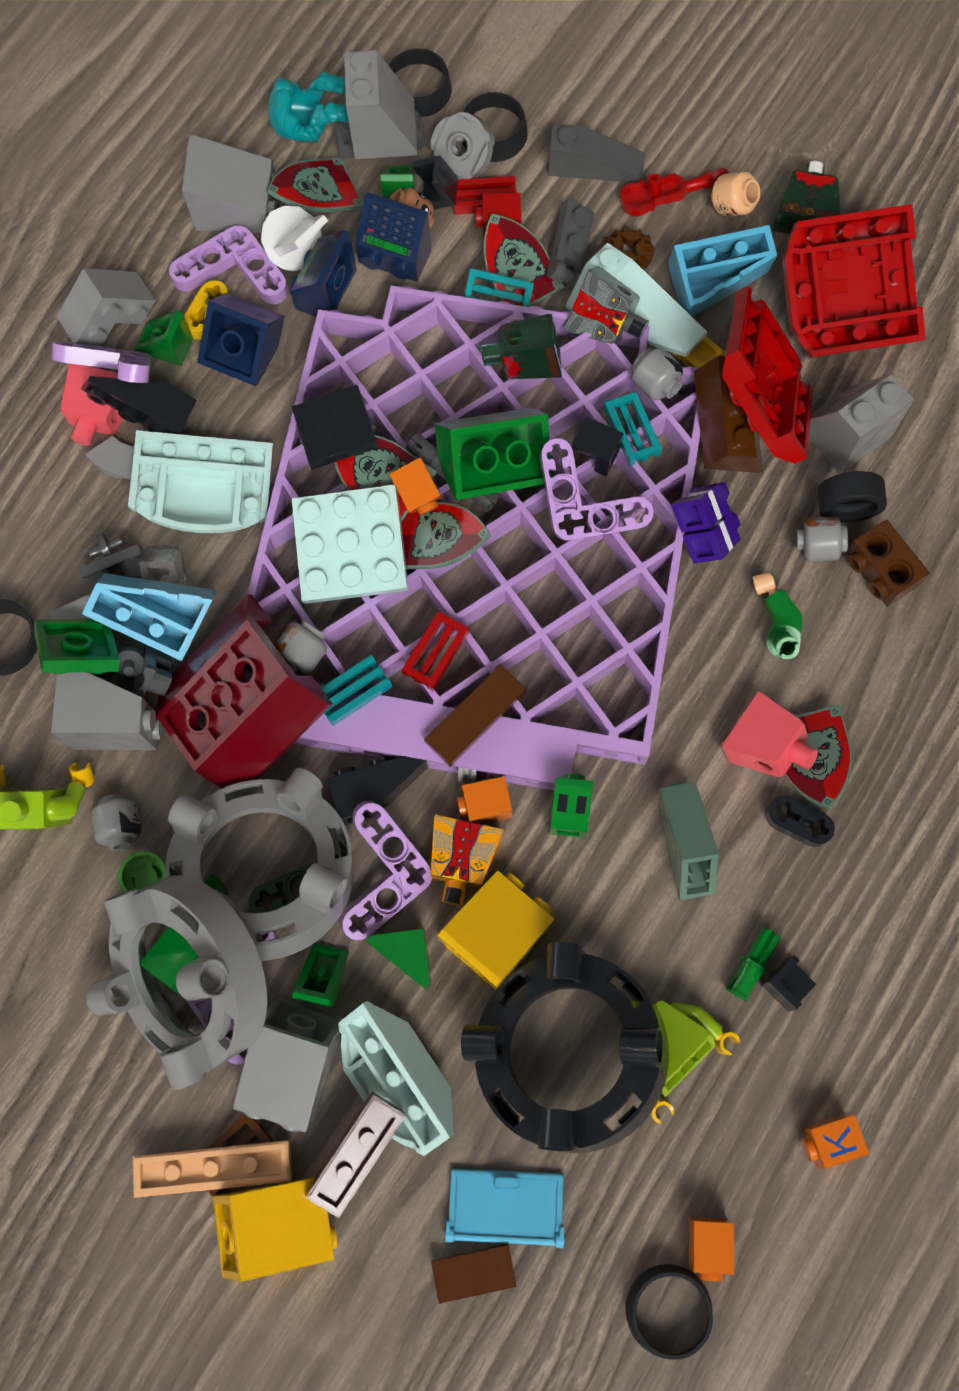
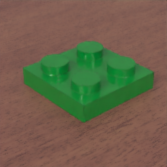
(75, 646)

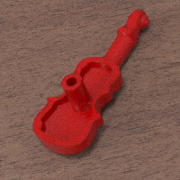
(643, 197)

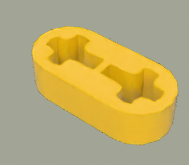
(198, 307)

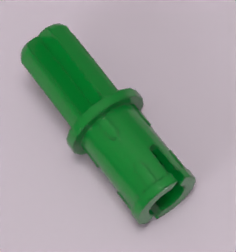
(753, 964)

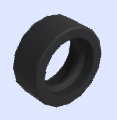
(852, 496)

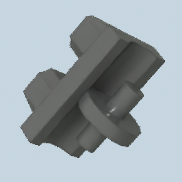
(126, 558)
(147, 669)

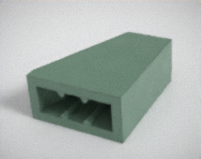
(689, 840)

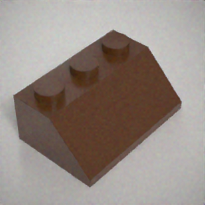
(724, 427)

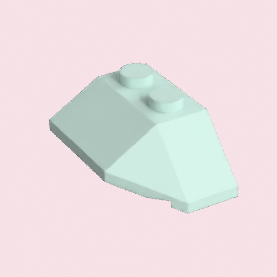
(389, 1059)

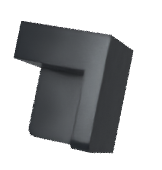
(439, 181)
(599, 443)
(788, 984)

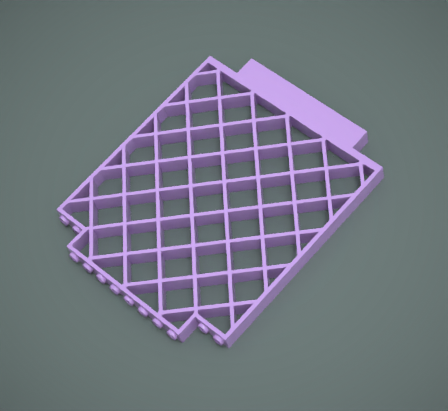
(511, 747)

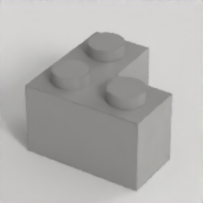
(102, 300)

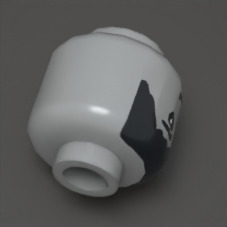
(657, 374)
(115, 822)

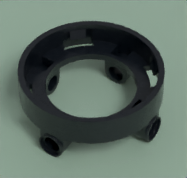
(641, 1048)

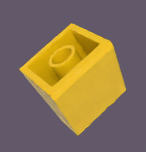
(497, 928)
(271, 1230)

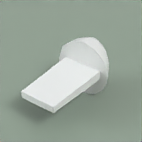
(289, 235)

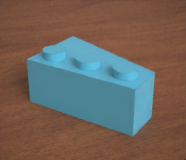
(719, 266)
(150, 611)

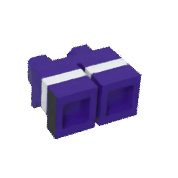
(707, 522)

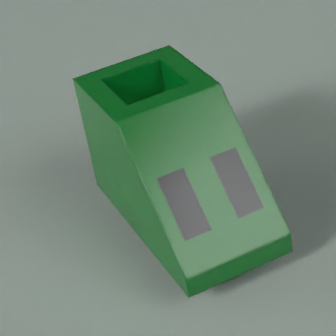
(571, 806)

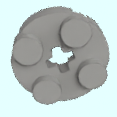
(479, 143)

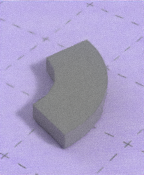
(112, 458)

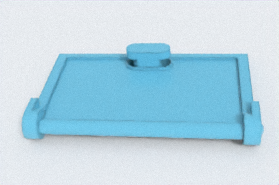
(505, 1207)

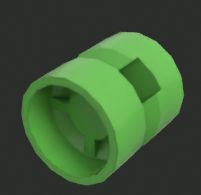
(141, 870)

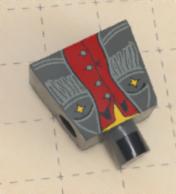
(605, 309)

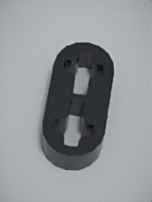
(803, 813)

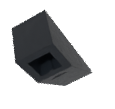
(151, 404)
(376, 783)

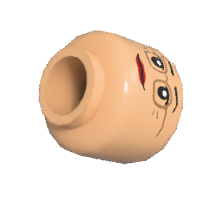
(735, 194)

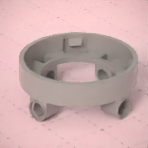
(324, 886)
(226, 964)

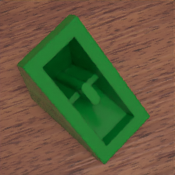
(397, 177)
(166, 338)
(407, 952)
(322, 976)

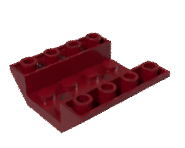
(245, 720)

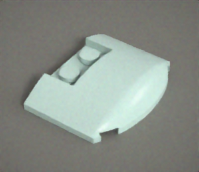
(200, 481)

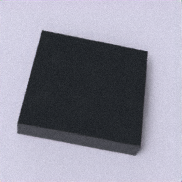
(334, 427)

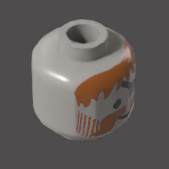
(822, 539)
(301, 646)

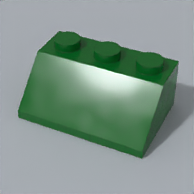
(492, 452)

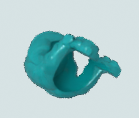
(297, 112)

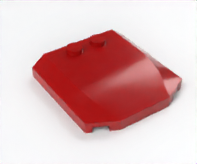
(853, 282)
(766, 379)

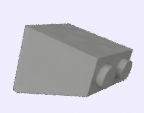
(378, 108)
(226, 186)
(859, 420)
(102, 715)
(289, 1065)

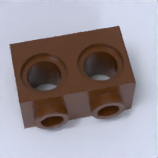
(894, 559)

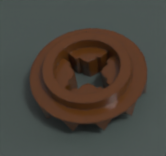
(643, 248)

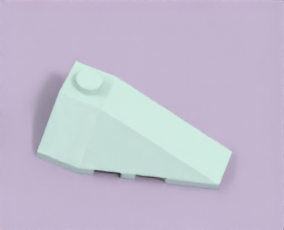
(669, 323)

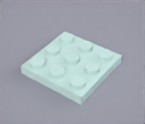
(349, 544)

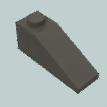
(591, 155)

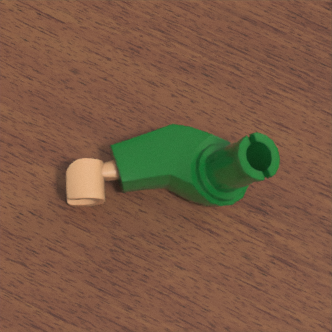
(786, 626)

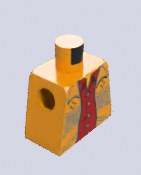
(462, 856)

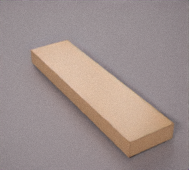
(212, 1168)

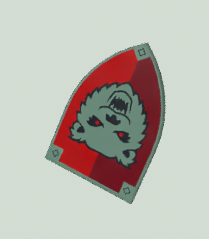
(317, 186)
(517, 254)
(374, 466)
(441, 536)
(833, 766)

